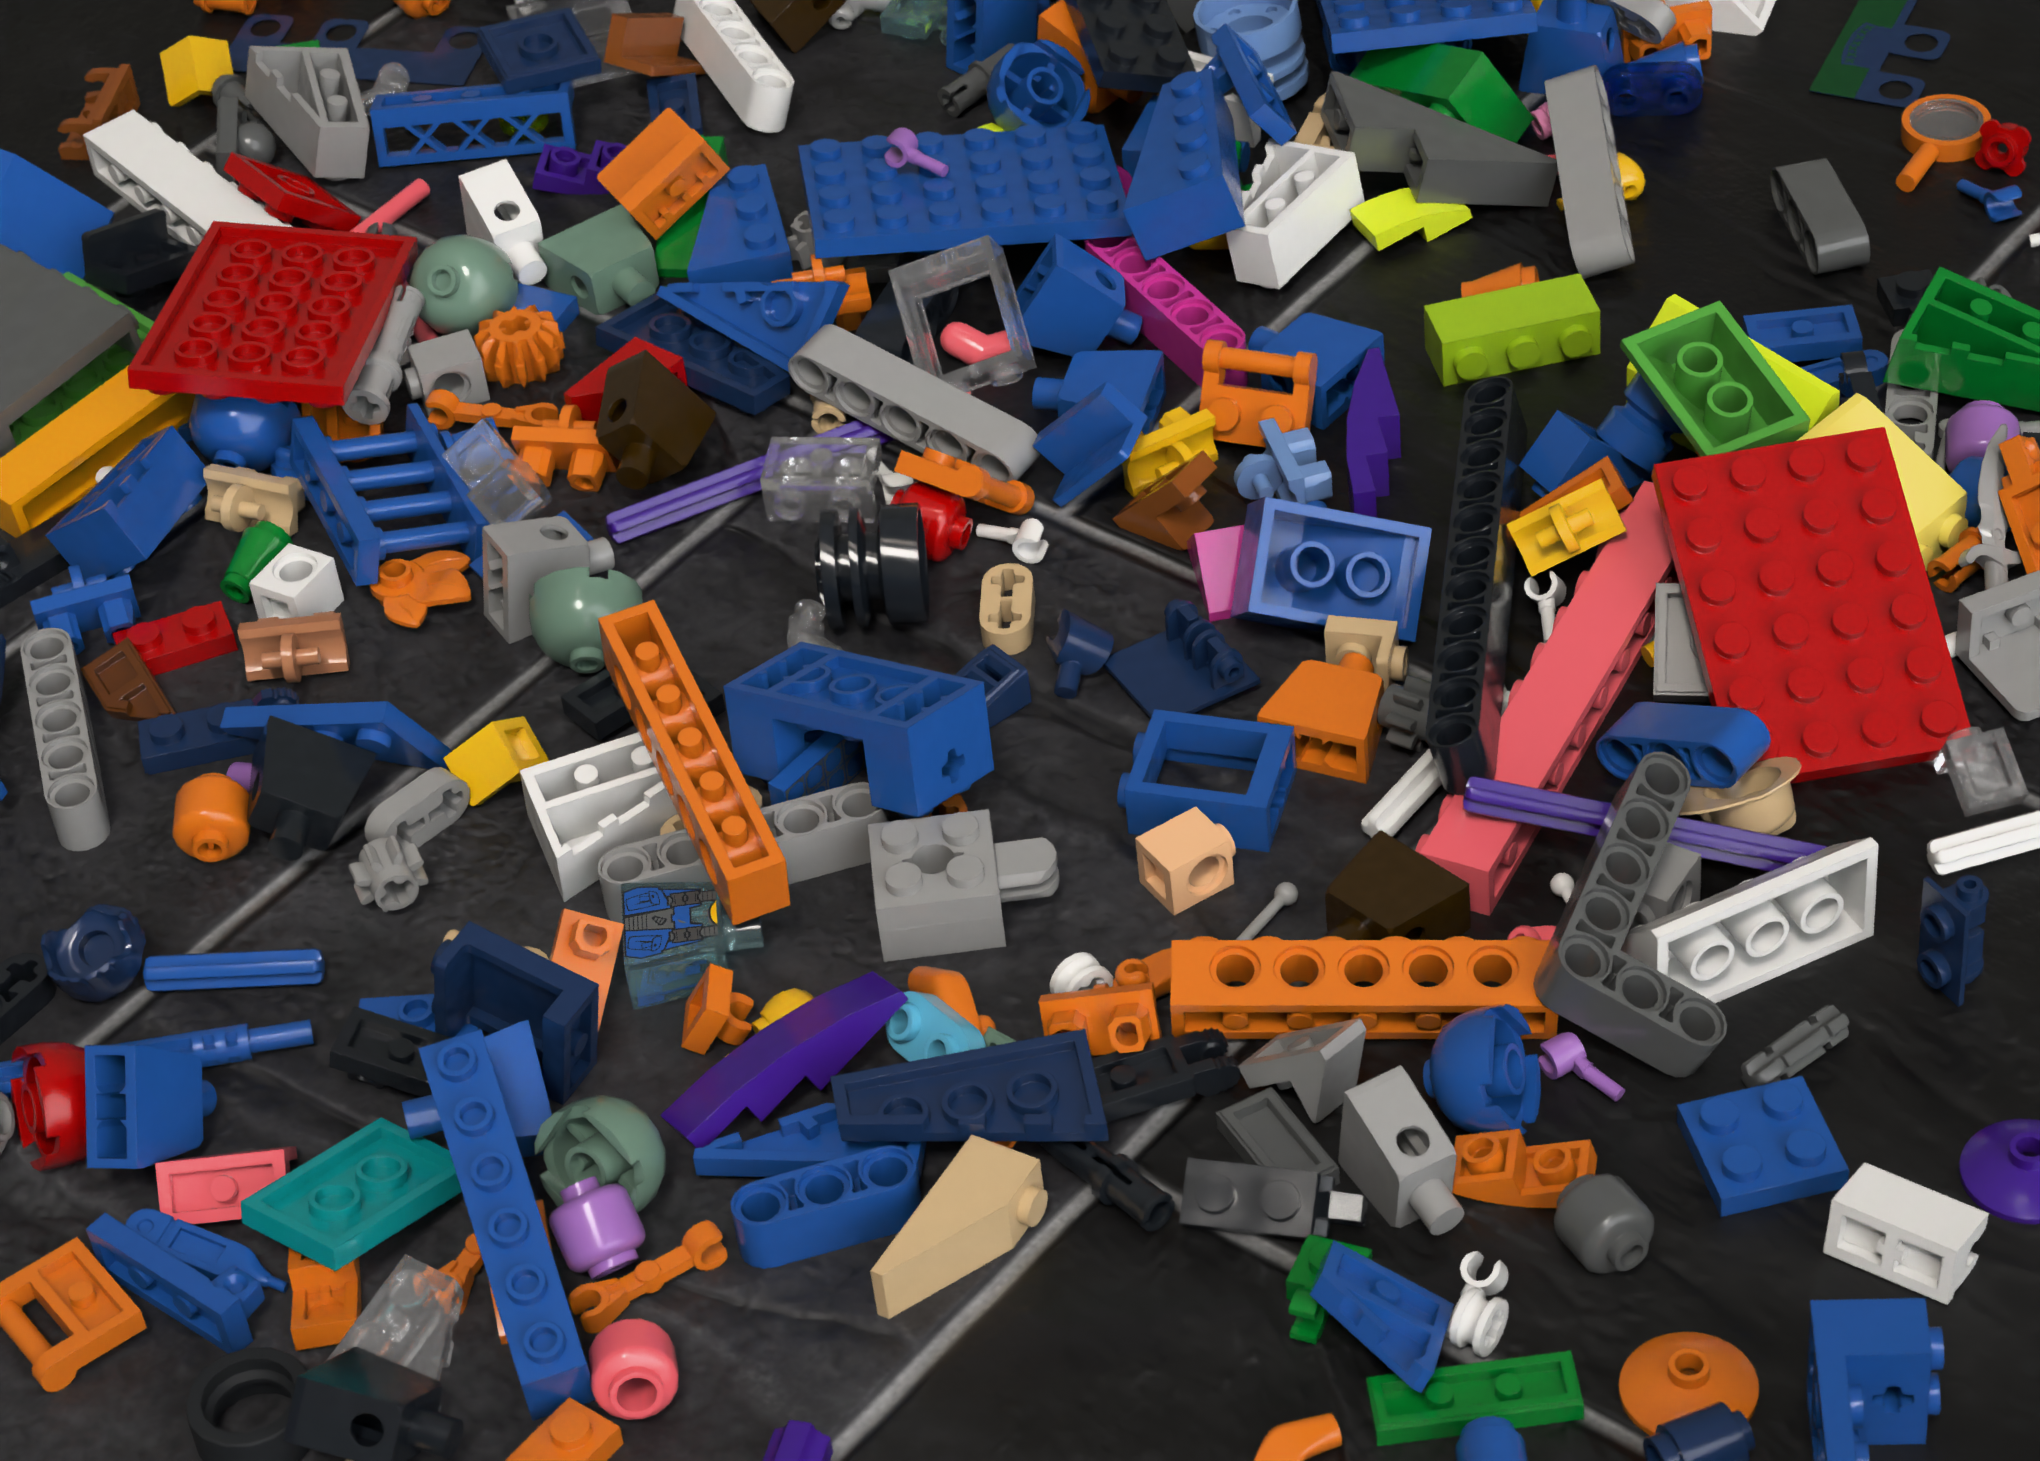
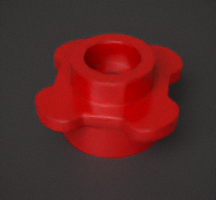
(2013, 136)

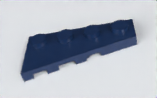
(709, 357)
(996, 1092)

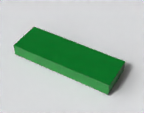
(1518, 1389)

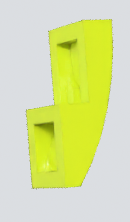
(1398, 215)

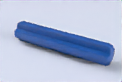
(234, 970)

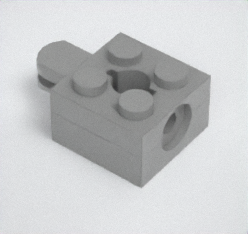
(946, 879)

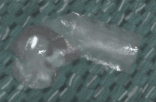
(390, 79)
(807, 625)

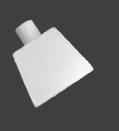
(519, 233)

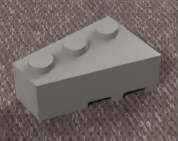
(311, 106)

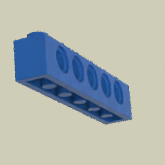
(507, 1224)

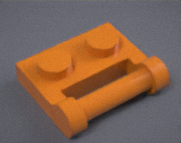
(1240, 407)
(966, 480)
(80, 1300)

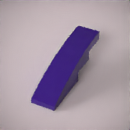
(1371, 435)
(803, 1044)

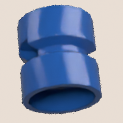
(1640, 427)

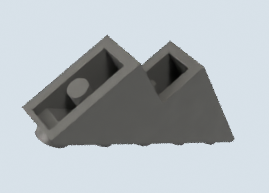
(1435, 152)

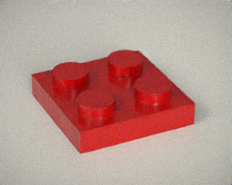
(290, 194)

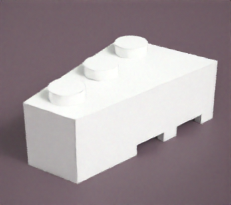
(1292, 210)
(592, 805)

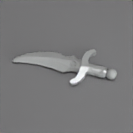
(1994, 523)

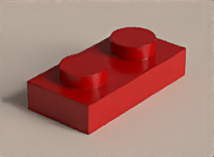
(182, 638)

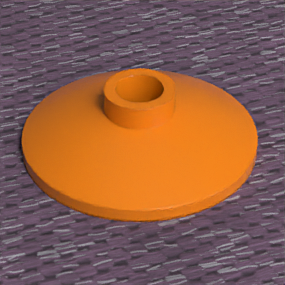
(1683, 1375)

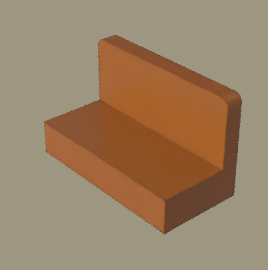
(648, 44)

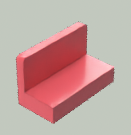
(214, 1185)

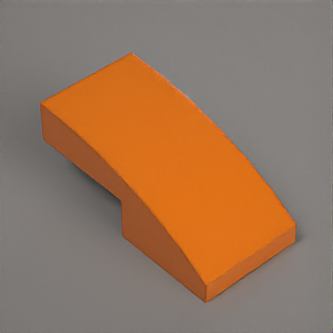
(322, 1301)

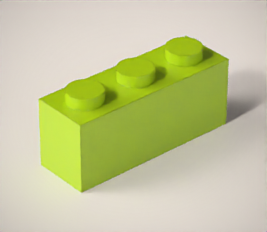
(1512, 329)

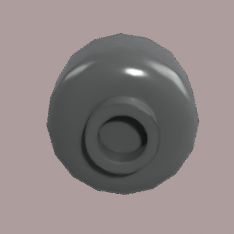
(1602, 1221)

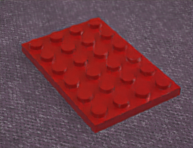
(274, 314)
(1813, 601)

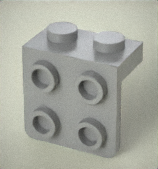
(2002, 642)

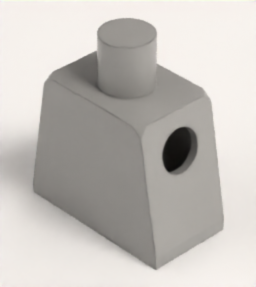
(520, 555)
(1399, 1153)

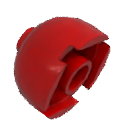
(51, 1102)

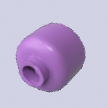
(1972, 429)
(597, 1228)

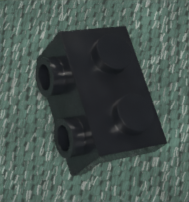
(134, 255)

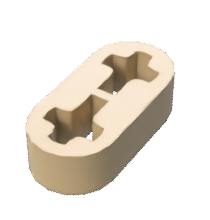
(1017, 609)

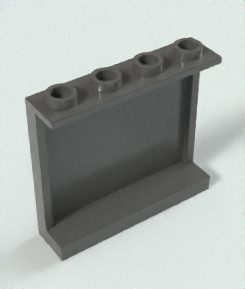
(49, 334)

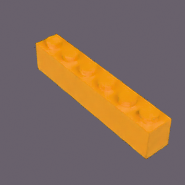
(63, 457)

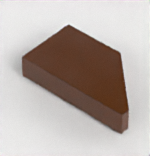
(126, 684)

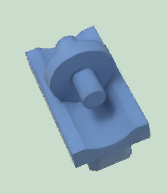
(1284, 468)

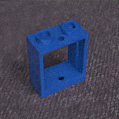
(1213, 742)

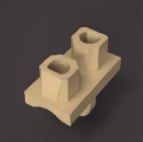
(244, 497)

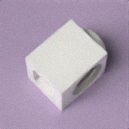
(297, 584)

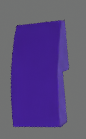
(572, 171)

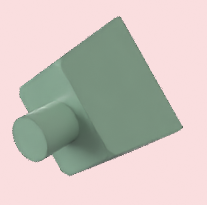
(601, 262)

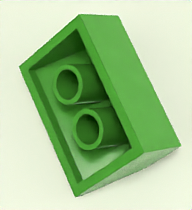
(1715, 382)

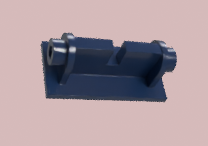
(1951, 936)

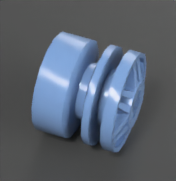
(1268, 27)

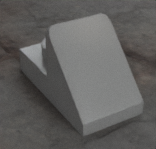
(1314, 1061)

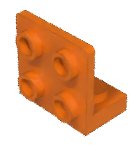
(663, 173)

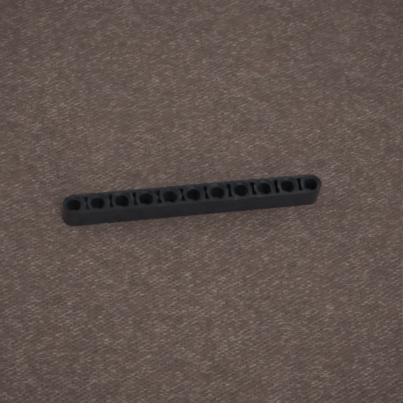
(1477, 586)

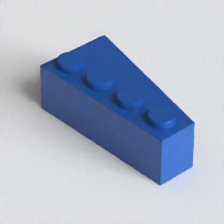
(1186, 170)

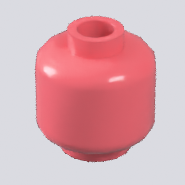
(633, 1369)

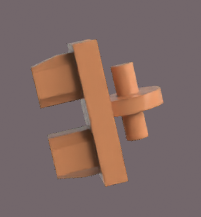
(294, 646)

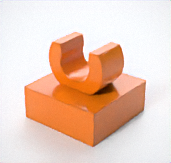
(715, 1012)

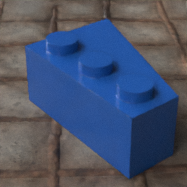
(741, 232)
(131, 507)

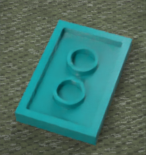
(354, 1194)

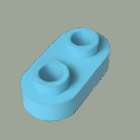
(930, 1028)

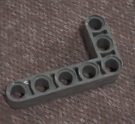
(1583, 967)

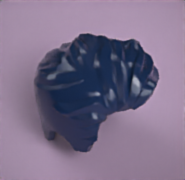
(95, 954)

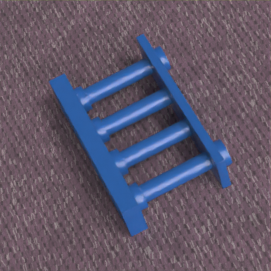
(350, 516)

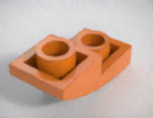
(1507, 1172)

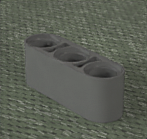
(1820, 216)

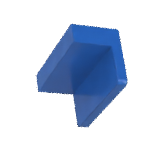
(1090, 439)

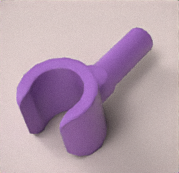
(909, 152)
(1567, 1054)

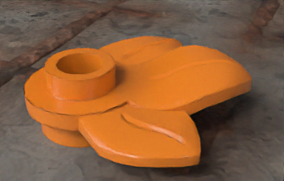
(427, 581)

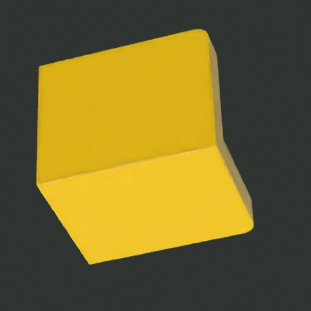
(193, 67)
(495, 756)

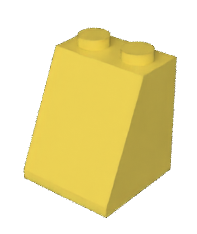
(1932, 496)

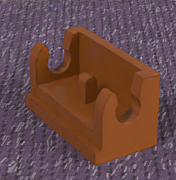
(115, 99)

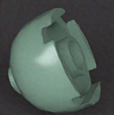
(463, 283)
(567, 614)
(603, 1140)

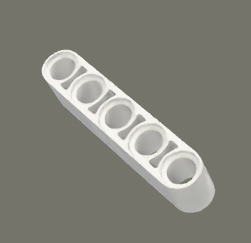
(738, 61)

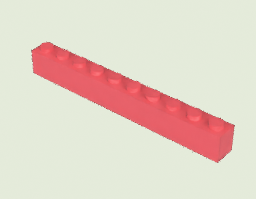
(1562, 698)

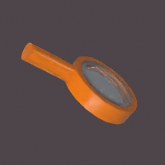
(1939, 131)

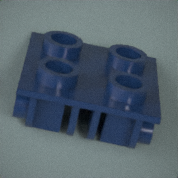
(1182, 666)

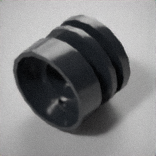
(873, 566)

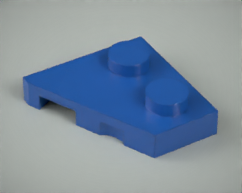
(1384, 1312)

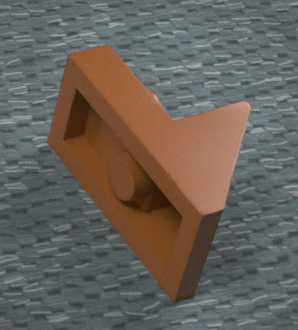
(1170, 506)

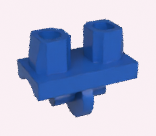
(88, 606)

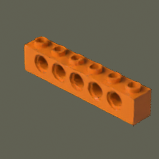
(694, 763)
(1331, 965)

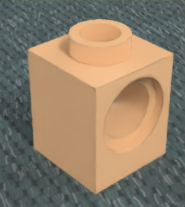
(1185, 860)

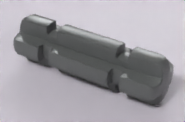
(1796, 1048)

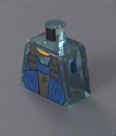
(674, 936)

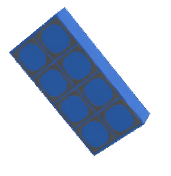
(820, 767)

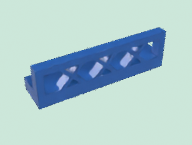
(465, 105)

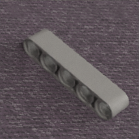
(1589, 172)
(911, 403)
(65, 740)
(813, 832)

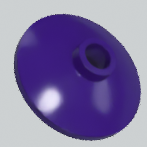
(2003, 1170)

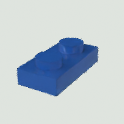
(1807, 332)

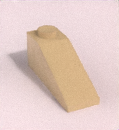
(961, 1224)

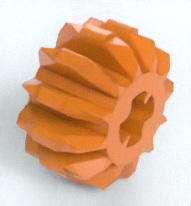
(520, 346)

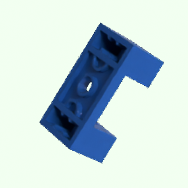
(917, 725)
(1870, 1375)

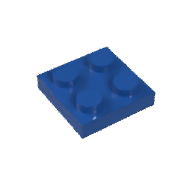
(1762, 1146)

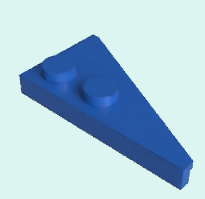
(761, 316)
(367, 725)
(802, 1141)

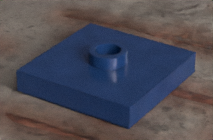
(538, 50)

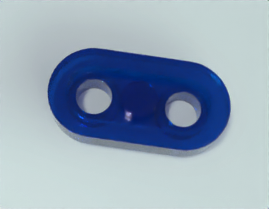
(1651, 88)

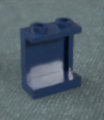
(500, 983)

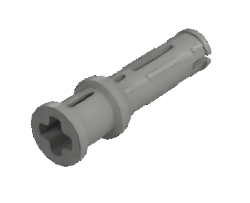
(382, 371)

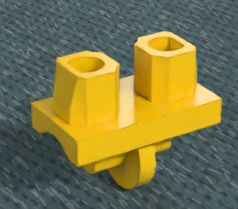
(1164, 449)
(1566, 527)

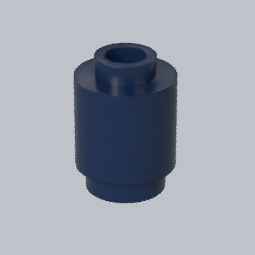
(1702, 1435)

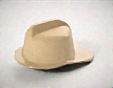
(1756, 802)

